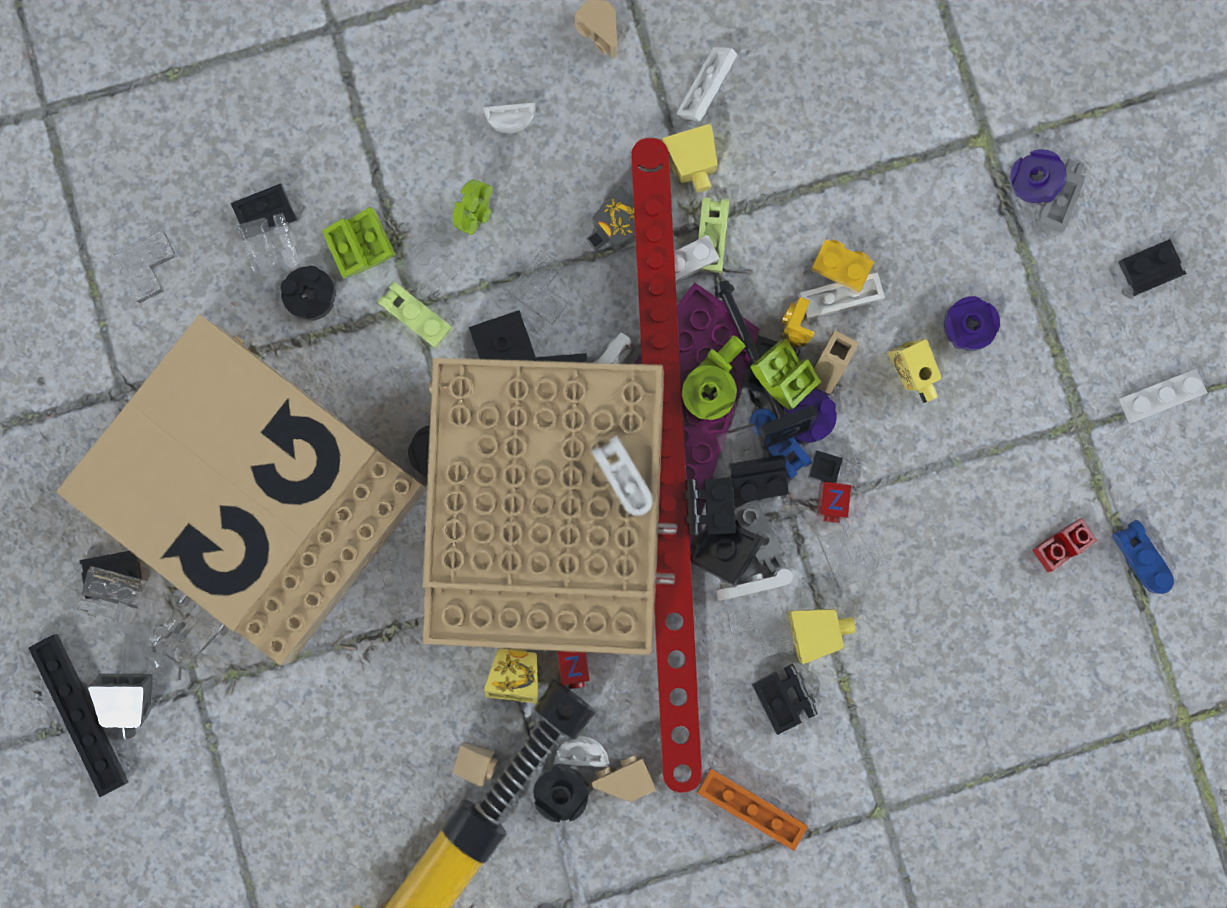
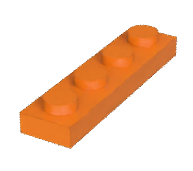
(752, 809)

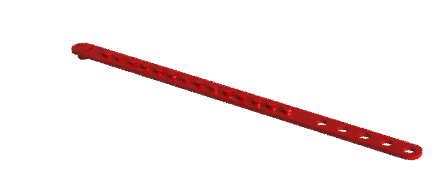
(661, 347)

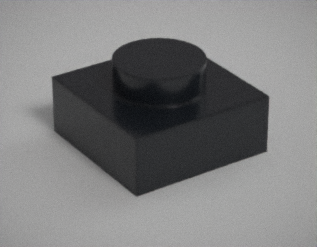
(825, 467)

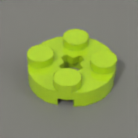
(473, 207)
(713, 377)

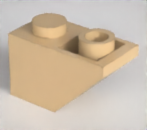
(598, 21)
(834, 360)
(475, 764)
(626, 781)

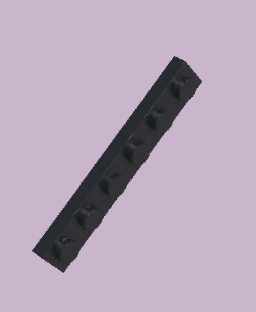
(78, 715)

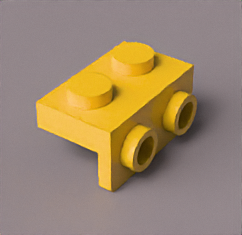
(842, 265)
(792, 319)

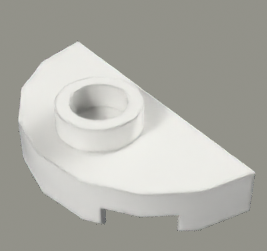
(510, 117)
(581, 752)

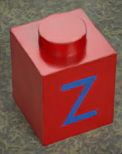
(833, 501)
(573, 668)

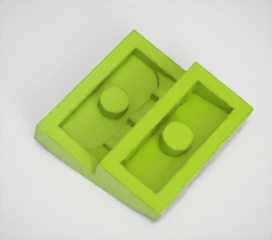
(358, 243)
(785, 374)

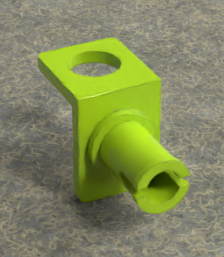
(723, 357)

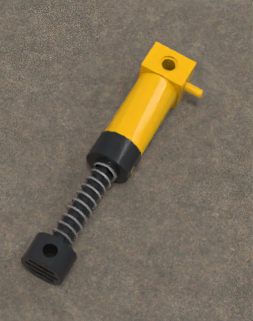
(474, 829)

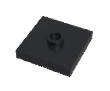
(503, 339)
(727, 554)

